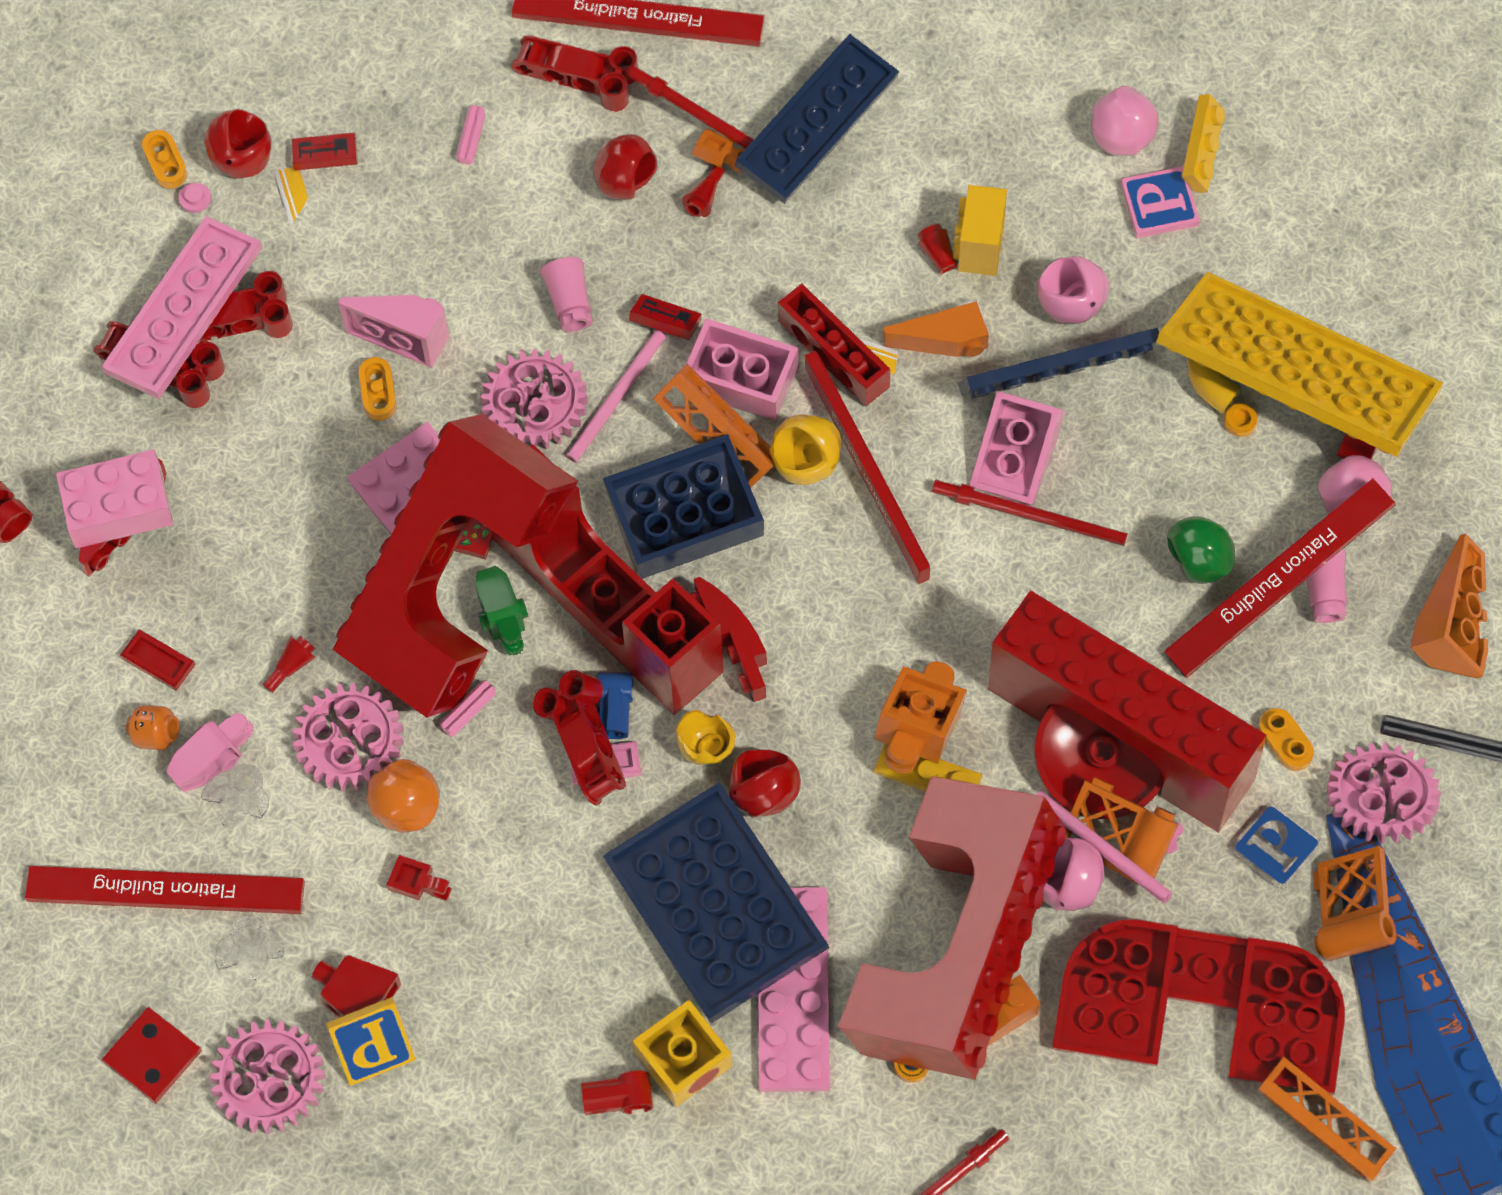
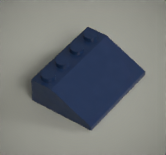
(684, 506)

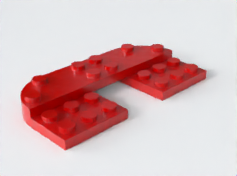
(1129, 968)

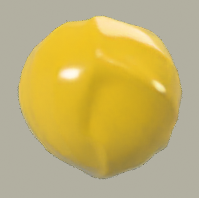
(806, 449)

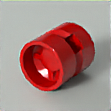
(13, 515)

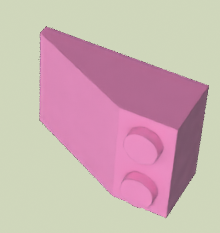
(399, 324)
(1016, 447)

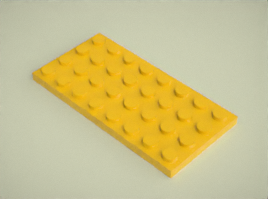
(1300, 363)

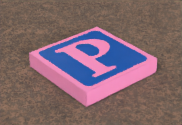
(1159, 202)

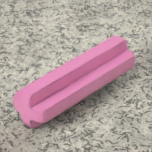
(470, 135)
(467, 708)

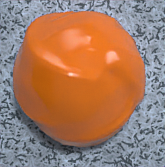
(403, 796)

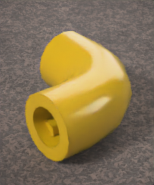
(1212, 386)

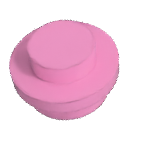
(194, 197)

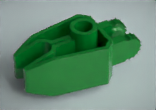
(501, 609)

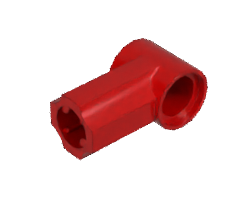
(623, 1094)

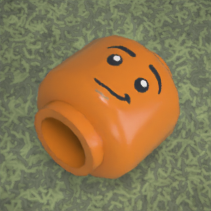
(152, 727)

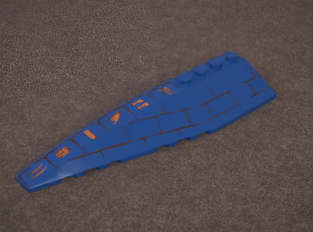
(1424, 1046)

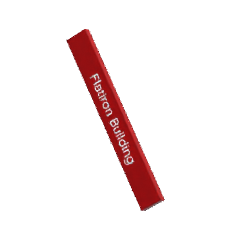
(648, 18)
(867, 467)
(1280, 577)
(165, 890)

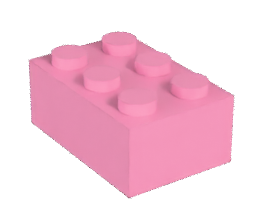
(745, 367)
(114, 498)

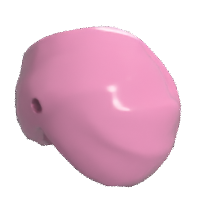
(1124, 121)
(1072, 289)
(1349, 476)
(1075, 876)

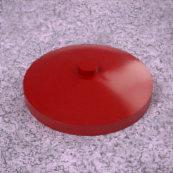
(1077, 750)

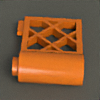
(1147, 837)
(1359, 929)

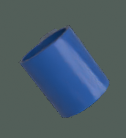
(616, 703)

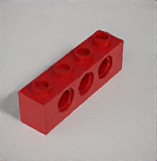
(836, 344)

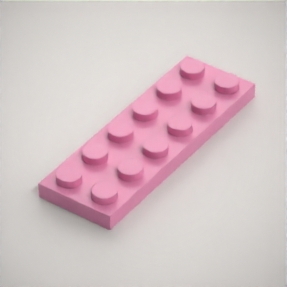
(182, 307)
(796, 1017)

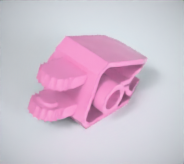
(209, 752)

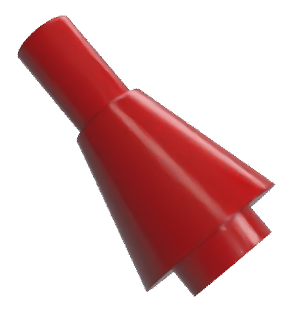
(700, 198)
(293, 658)

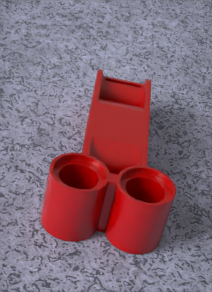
(579, 68)
(254, 310)
(191, 373)
(582, 733)

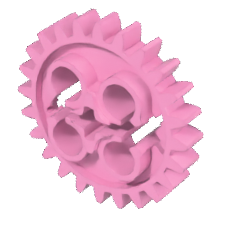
(559, 410)
(323, 755)
(1353, 797)
(257, 1105)

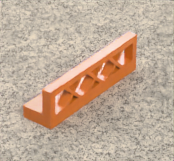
(719, 415)
(1320, 1131)

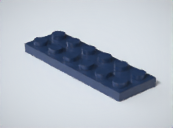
(816, 118)
(1047, 367)

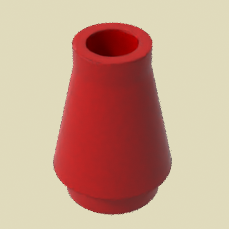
(937, 246)

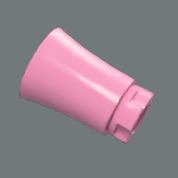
(568, 292)
(1328, 590)

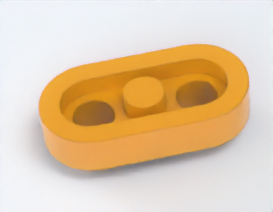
(165, 160)
(377, 390)
(1285, 738)

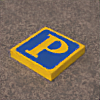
(371, 1041)

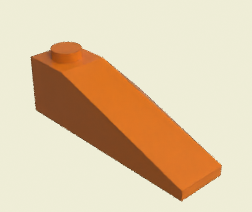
(1448, 624)

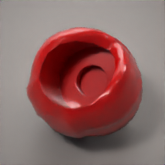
(238, 143)
(624, 166)
(763, 782)

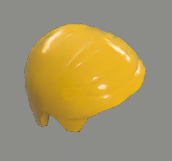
(704, 738)

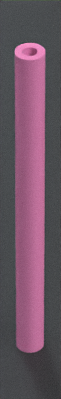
(615, 396)
(1110, 852)

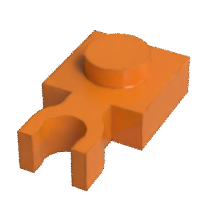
(716, 149)

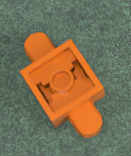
(919, 716)

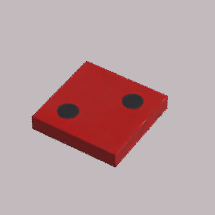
(152, 1055)

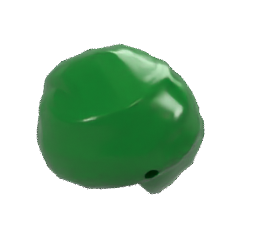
(1202, 549)

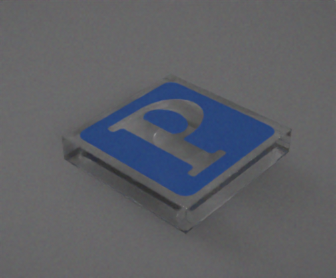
(1276, 847)

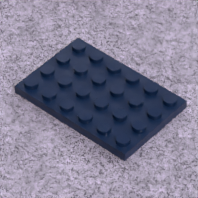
(716, 902)

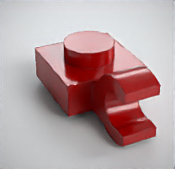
(414, 877)

